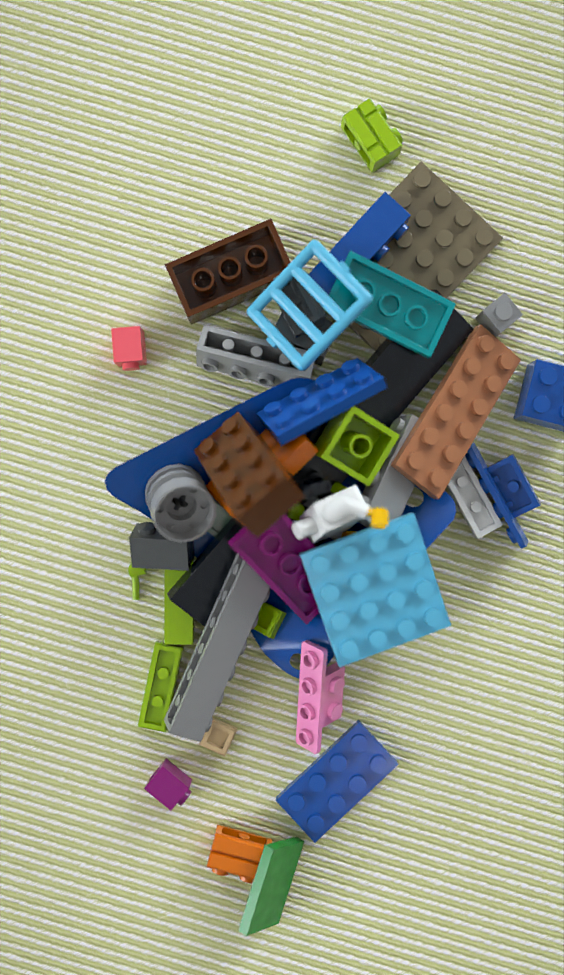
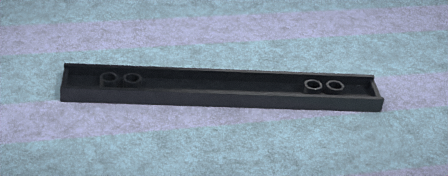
(405, 377)

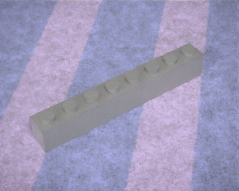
(217, 652)

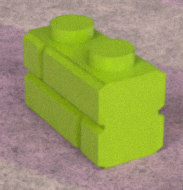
(372, 135)

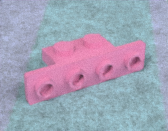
(318, 695)

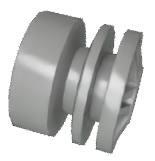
(180, 503)

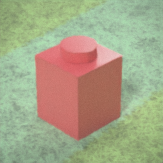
(129, 347)

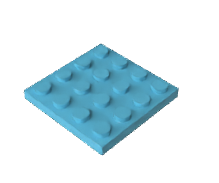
(375, 589)

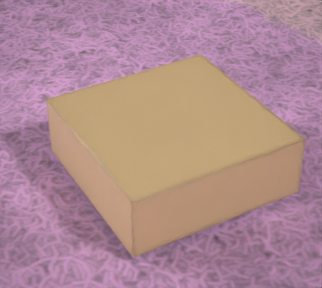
(218, 737)

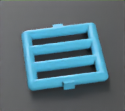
(342, 318)

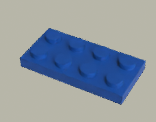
(320, 400)
(336, 781)

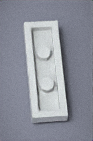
(473, 501)

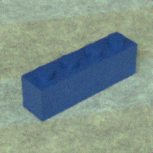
(367, 237)

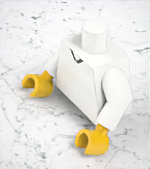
(336, 515)

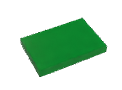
(271, 885)

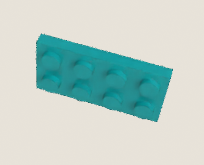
(398, 308)

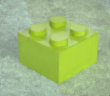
(356, 444)

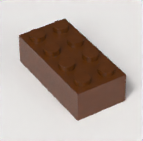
(228, 271)
(248, 475)

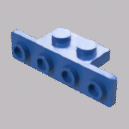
(508, 488)

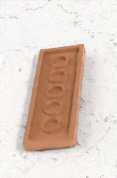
(456, 412)

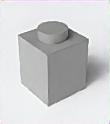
(499, 315)

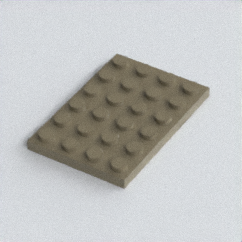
(442, 239)

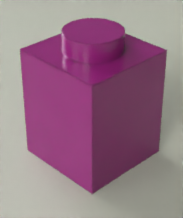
(169, 785)

